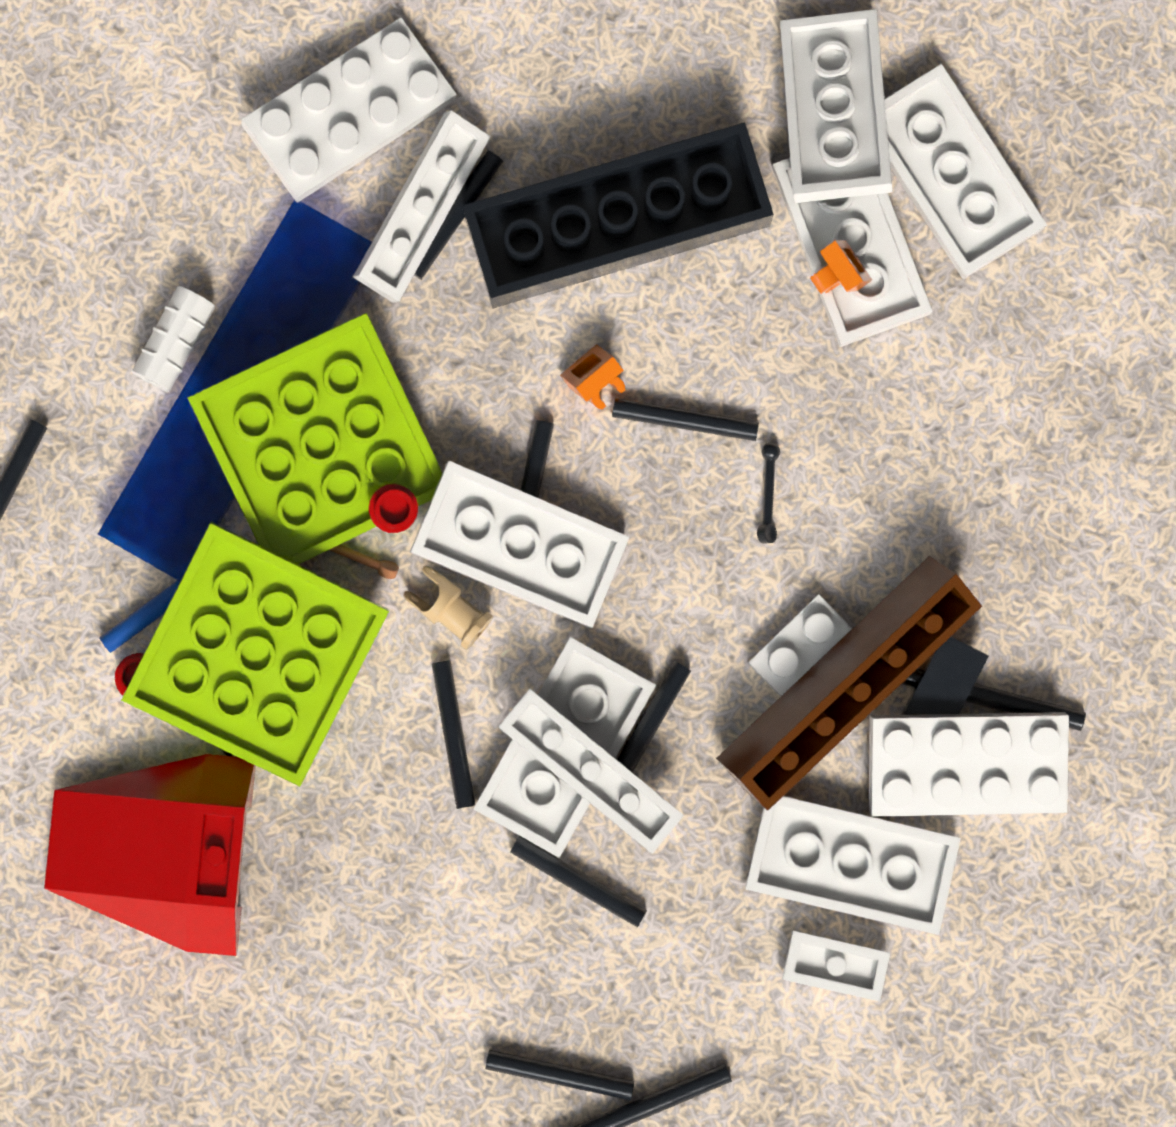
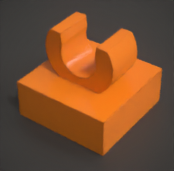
(841, 269)
(592, 374)

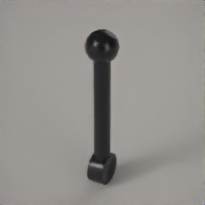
(767, 532)

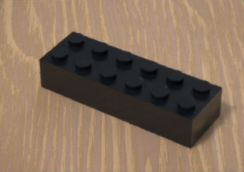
(618, 215)

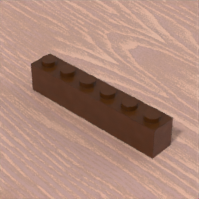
(849, 682)

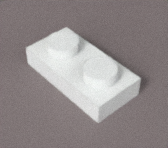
(800, 645)
(836, 966)

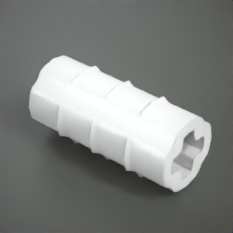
(173, 339)

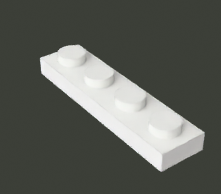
(421, 206)
(591, 771)

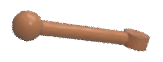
(385, 568)

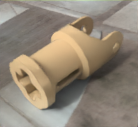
(451, 610)

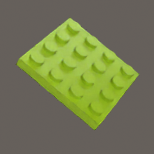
(315, 440)
(255, 654)

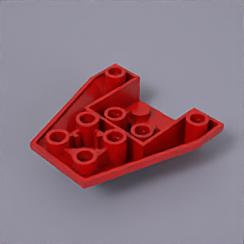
(158, 849)

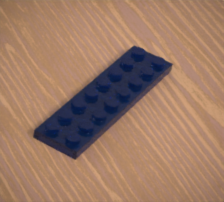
(287, 299)

